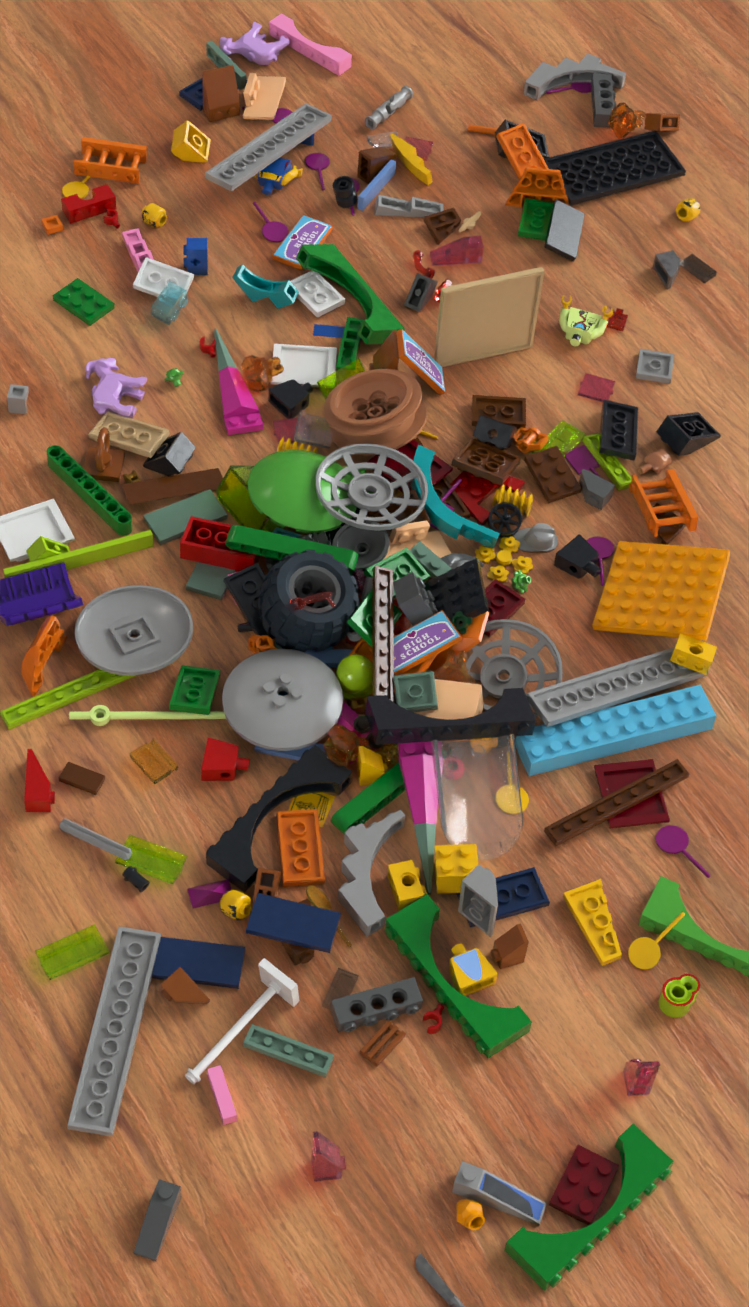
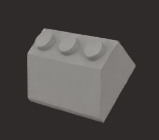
(479, 899)

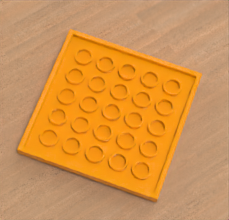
(662, 590)

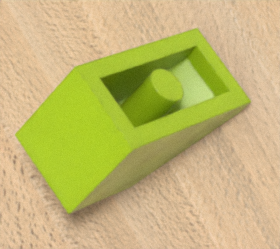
(45, 548)

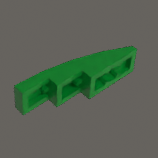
(350, 342)

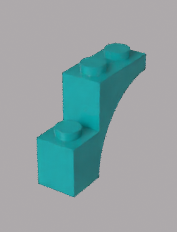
(256, 288)

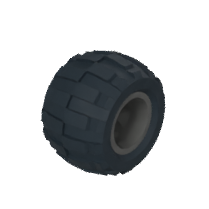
(317, 623)

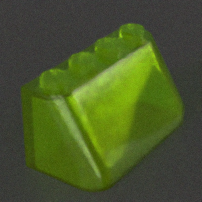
(235, 498)

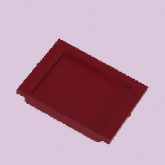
(438, 469)
(617, 775)

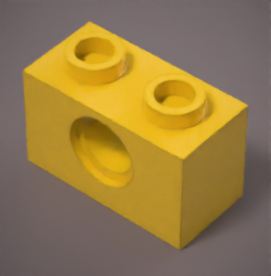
(693, 654)
(401, 874)

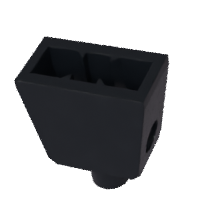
(290, 397)
(578, 558)

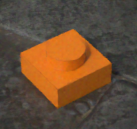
(52, 224)

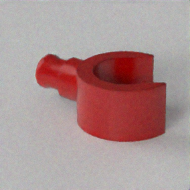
(113, 219)
(210, 349)
(436, 1015)

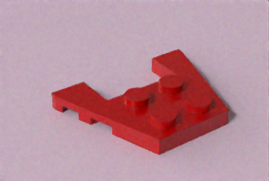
(475, 490)

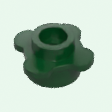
(460, 617)

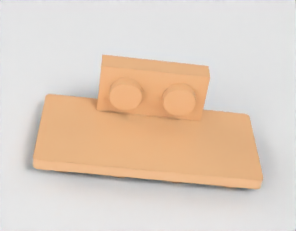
(262, 96)
(411, 533)

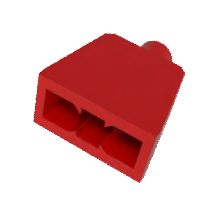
(222, 761)

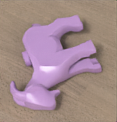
(254, 47)
(112, 386)

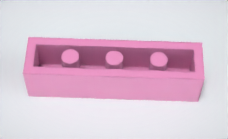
(221, 1095)

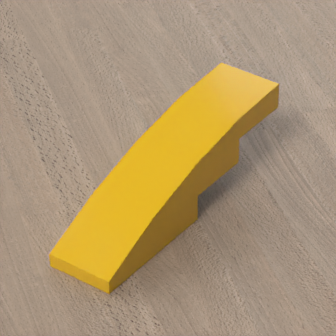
(408, 156)

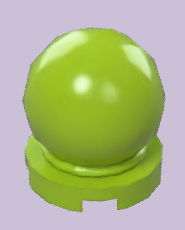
(355, 676)

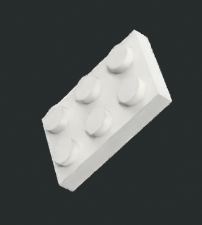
(156, 275)
(317, 293)

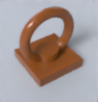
(103, 462)

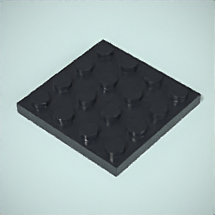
(460, 590)

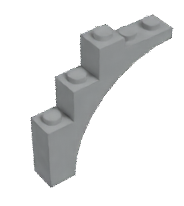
(549, 77)
(357, 894)

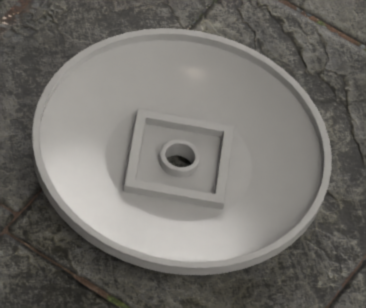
(142, 610)
(280, 721)

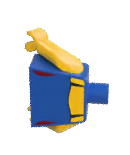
(277, 175)

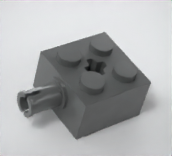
(414, 599)

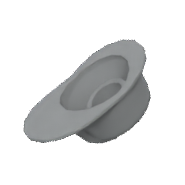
(538, 538)

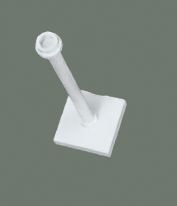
(278, 984)

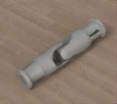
(388, 107)

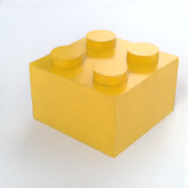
(453, 865)

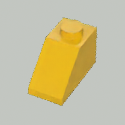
(369, 766)

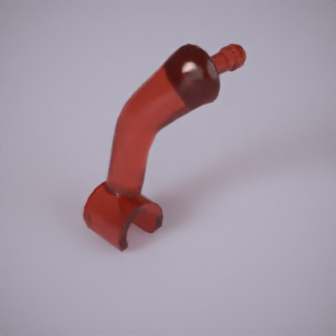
(417, 256)
(313, 598)

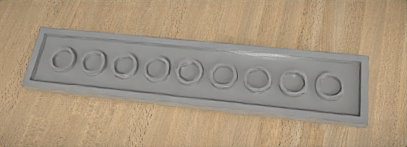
(268, 147)
(609, 687)
(114, 1032)

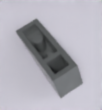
(158, 1219)

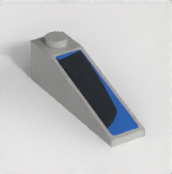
(497, 1193)

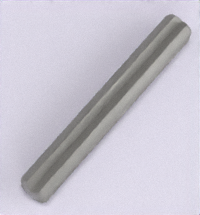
(95, 839)

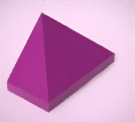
(208, 893)

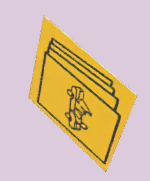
(314, 801)

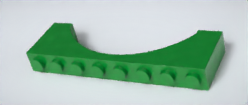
(331, 263)
(487, 1025)
(550, 1255)

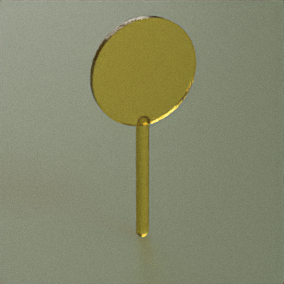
(320, 900)

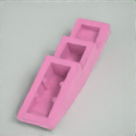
(136, 247)

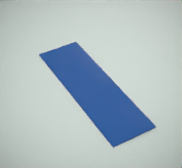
(328, 331)

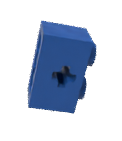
(196, 256)

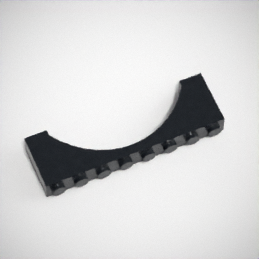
(398, 725)
(311, 774)

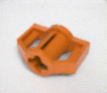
(530, 437)
(260, 643)

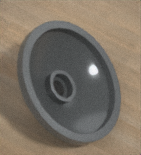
(373, 542)

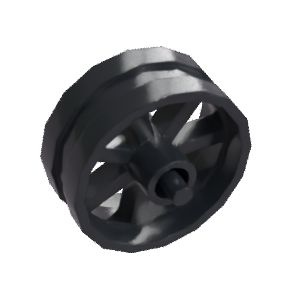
(504, 520)

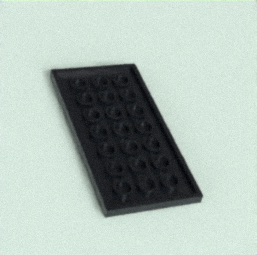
(616, 167)

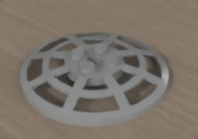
(371, 482)
(511, 664)

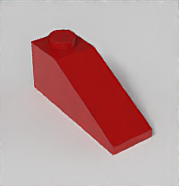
(37, 787)

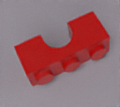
(79, 209)

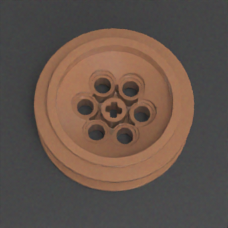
(376, 409)

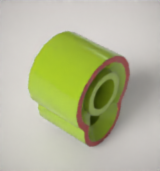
(678, 995)

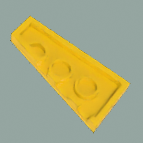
(591, 912)

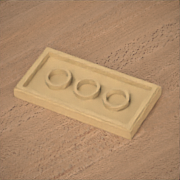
(131, 434)

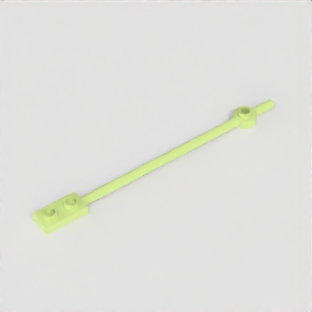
(103, 711)

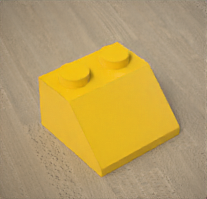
(190, 143)

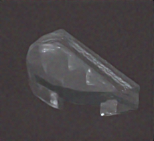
(381, 139)

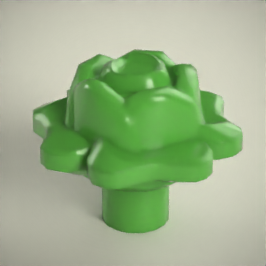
(174, 376)
(520, 581)

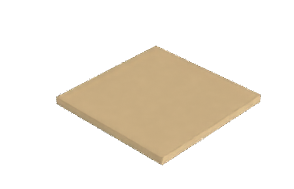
(488, 317)

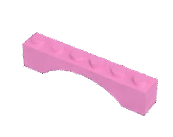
(331, 58)

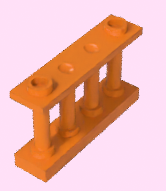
(110, 149)
(676, 493)

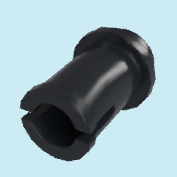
(131, 875)

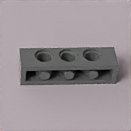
(602, 98)
(406, 990)

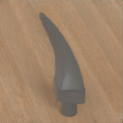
(457, 559)

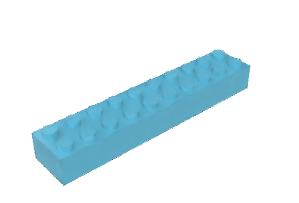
(616, 730)

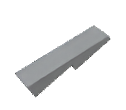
(414, 208)

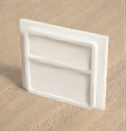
(304, 363)
(26, 525)

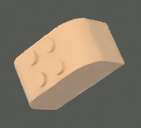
(456, 701)

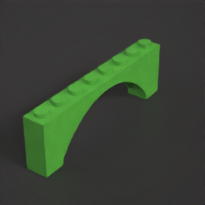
(666, 906)

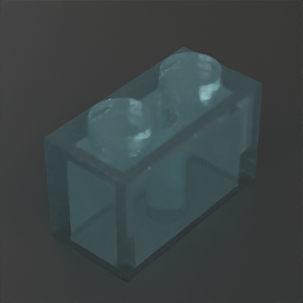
(169, 303)

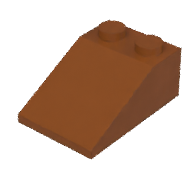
(220, 93)
(387, 355)

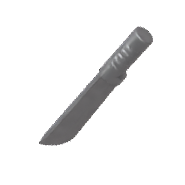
(436, 1282)

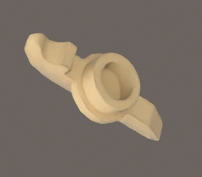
(469, 223)

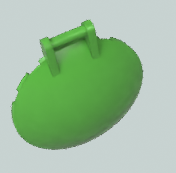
(286, 492)

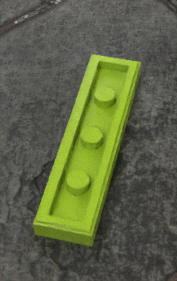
(610, 464)

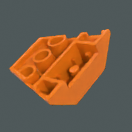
(538, 185)
(47, 639)
(469, 640)

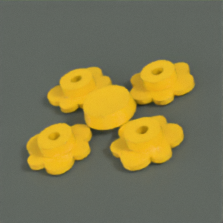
(504, 558)

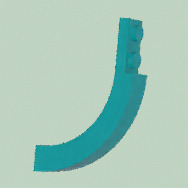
(441, 515)

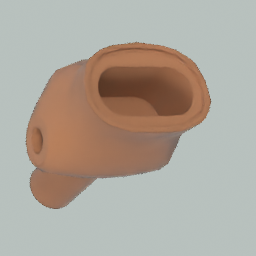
(656, 461)

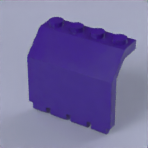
(36, 594)

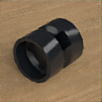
(345, 192)

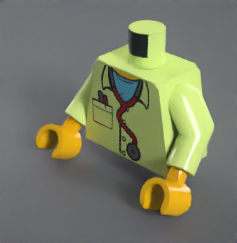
(582, 325)

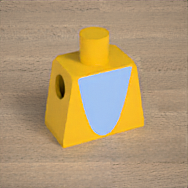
(470, 970)

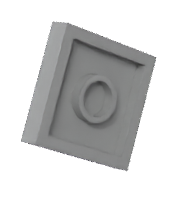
(655, 366)

